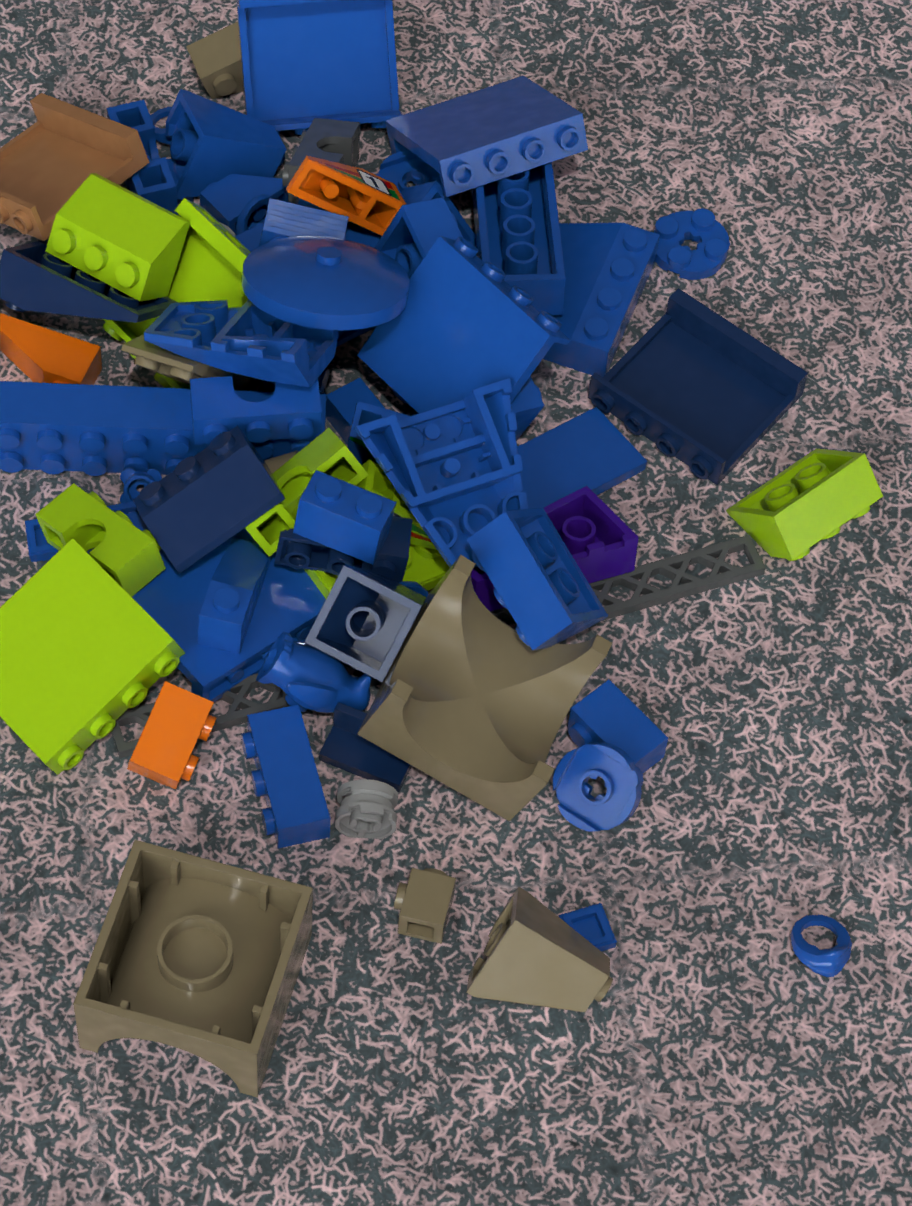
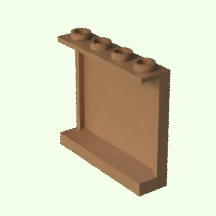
(54, 159)

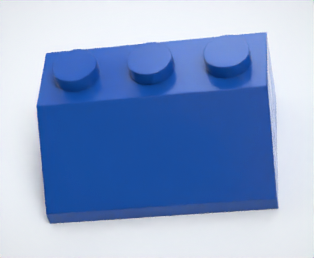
(535, 577)

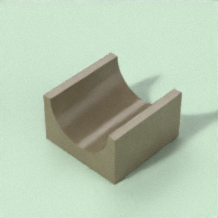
(196, 961)

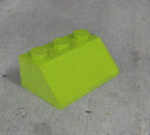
(119, 238)
(808, 502)

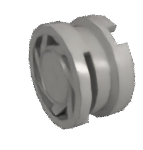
(366, 809)

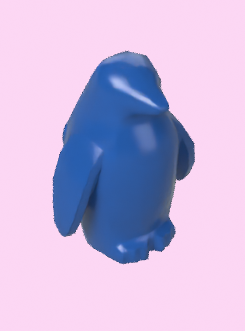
(312, 677)

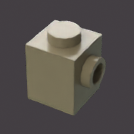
(425, 904)

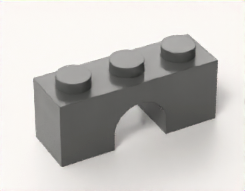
(326, 140)

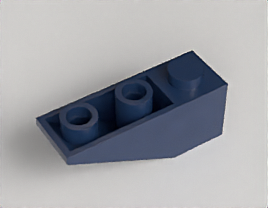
(307, 554)

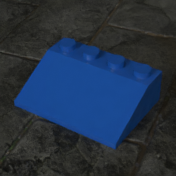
(603, 283)

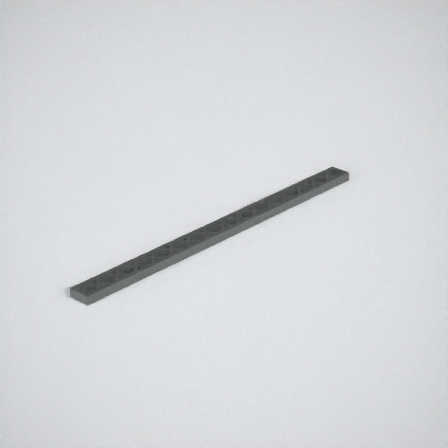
(614, 607)

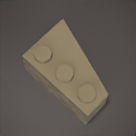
(219, 61)

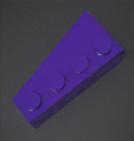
(592, 534)

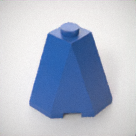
(216, 142)

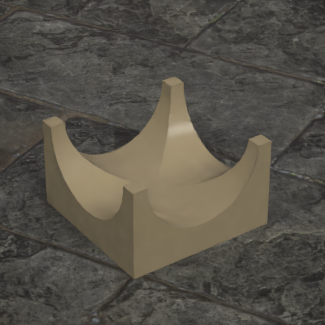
(476, 699)

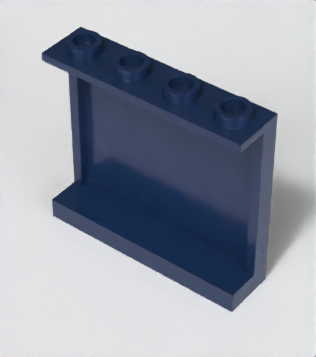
(699, 388)

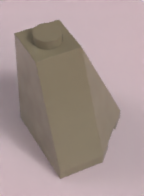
(539, 960)

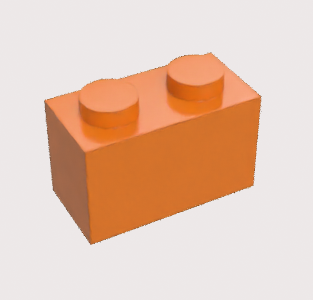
(171, 736)

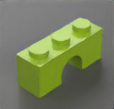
(323, 454)
(118, 545)

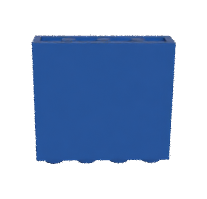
(318, 61)
(490, 133)
(459, 331)
(174, 600)

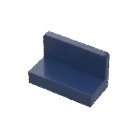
(356, 754)

